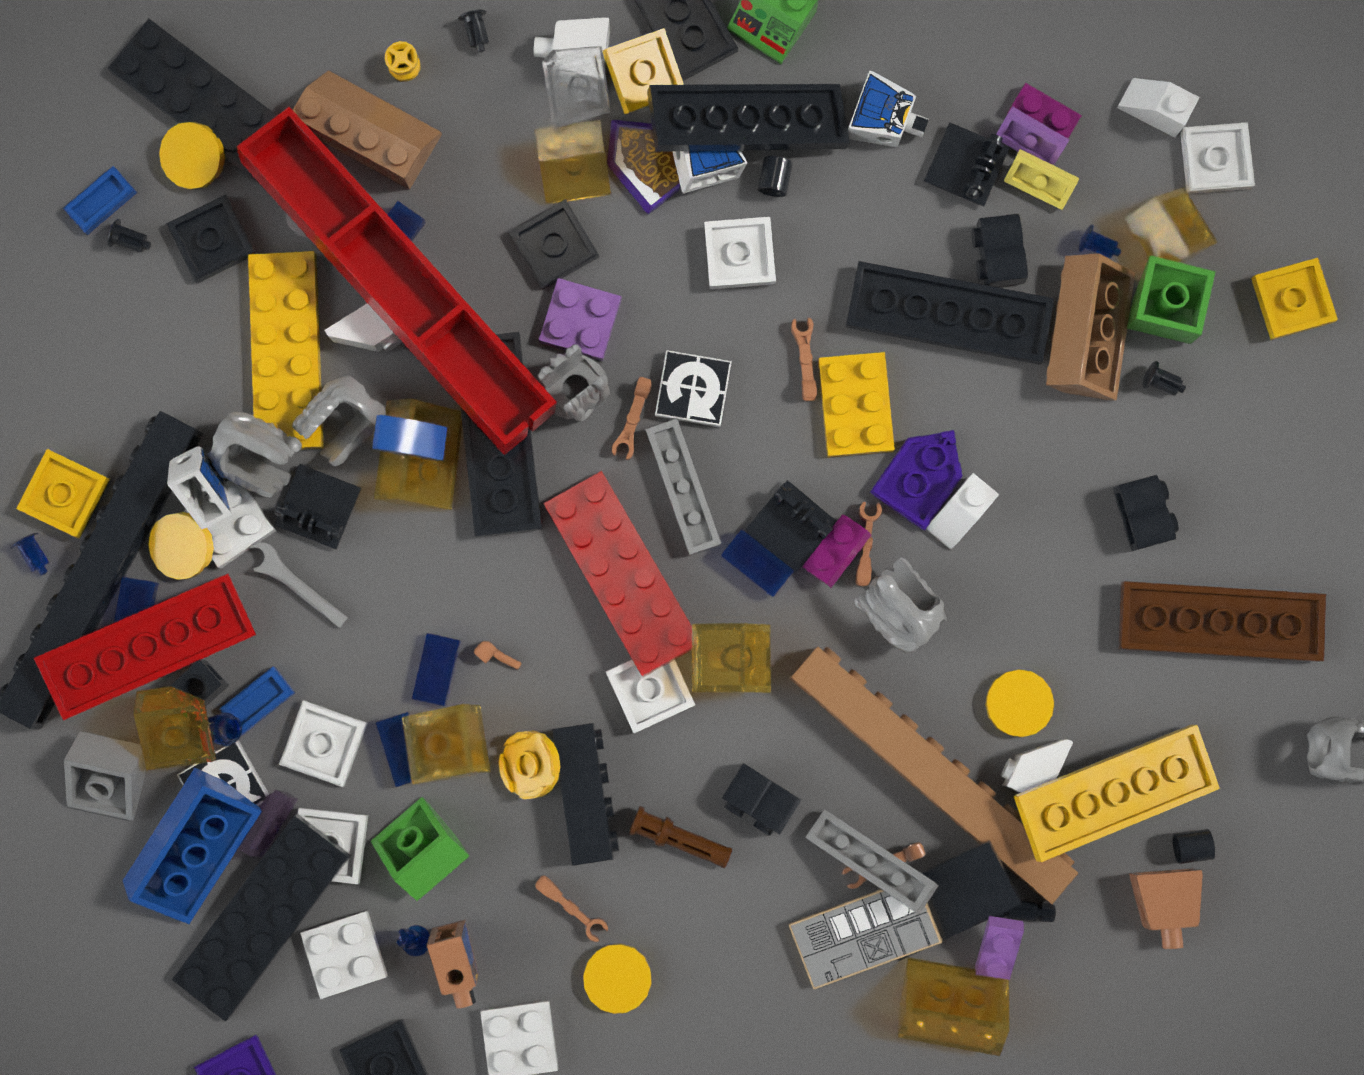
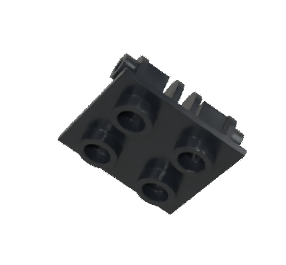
(967, 164)
(317, 506)
(791, 526)

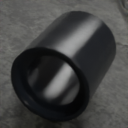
(775, 176)
(1193, 846)

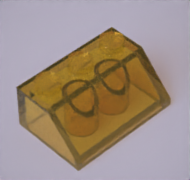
(416, 479)
(953, 1007)

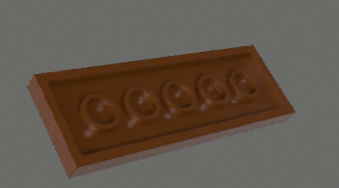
(1222, 621)

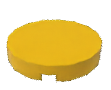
(191, 155)
(180, 546)
(1019, 703)
(529, 764)
(617, 978)

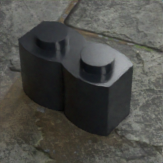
(1001, 250)
(1145, 512)
(760, 799)

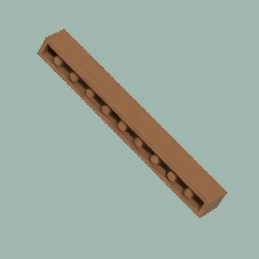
(929, 771)

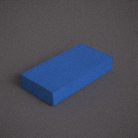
(100, 200)
(259, 699)

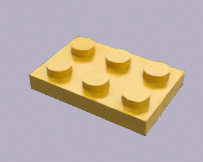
(856, 404)

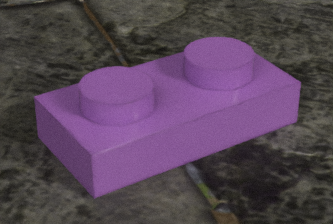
(1031, 136)
(999, 947)

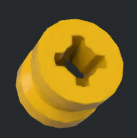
(397, 55)

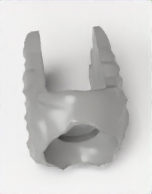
(572, 364)
(355, 431)
(230, 453)
(902, 607)
(1336, 763)

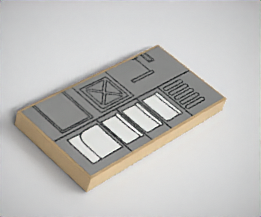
(861, 936)

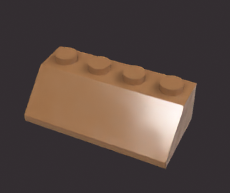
(367, 128)
(1090, 327)

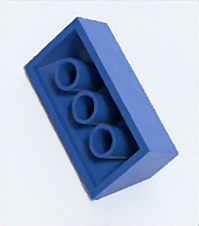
(190, 847)

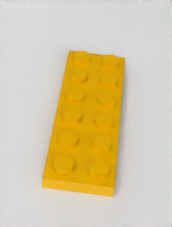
(285, 339)
(1116, 792)

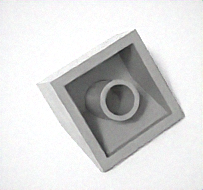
(104, 775)

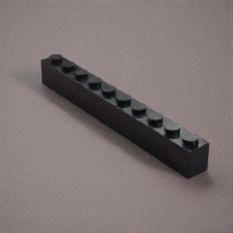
(101, 565)

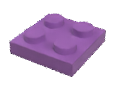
(580, 317)

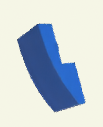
(409, 437)

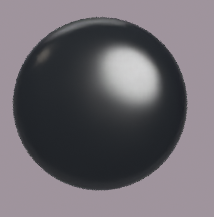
(475, 28)
(127, 237)
(1162, 380)

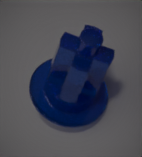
(1098, 243)
(32, 553)
(413, 940)

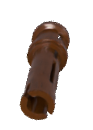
(664, 832)

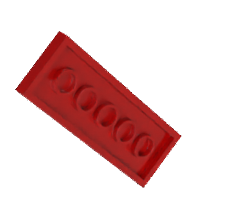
(621, 573)
(144, 646)

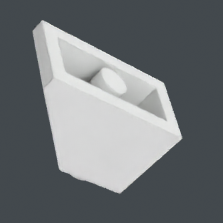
(1159, 104)
(363, 330)
(962, 511)
(1035, 766)

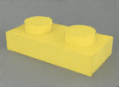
(1041, 179)

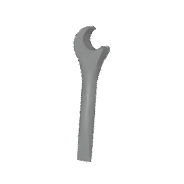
(276, 568)

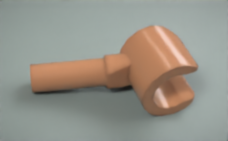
(487, 650)

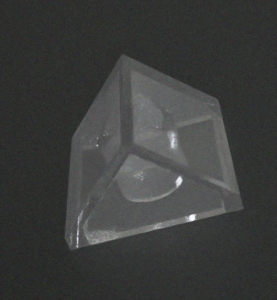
(576, 85)

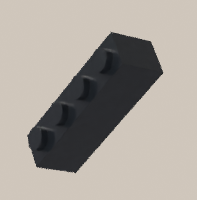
(583, 794)

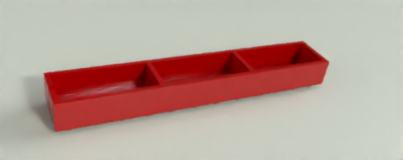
(396, 280)

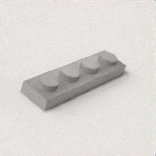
(683, 487)
(872, 862)

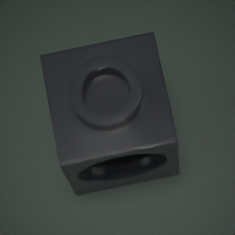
(211, 680)

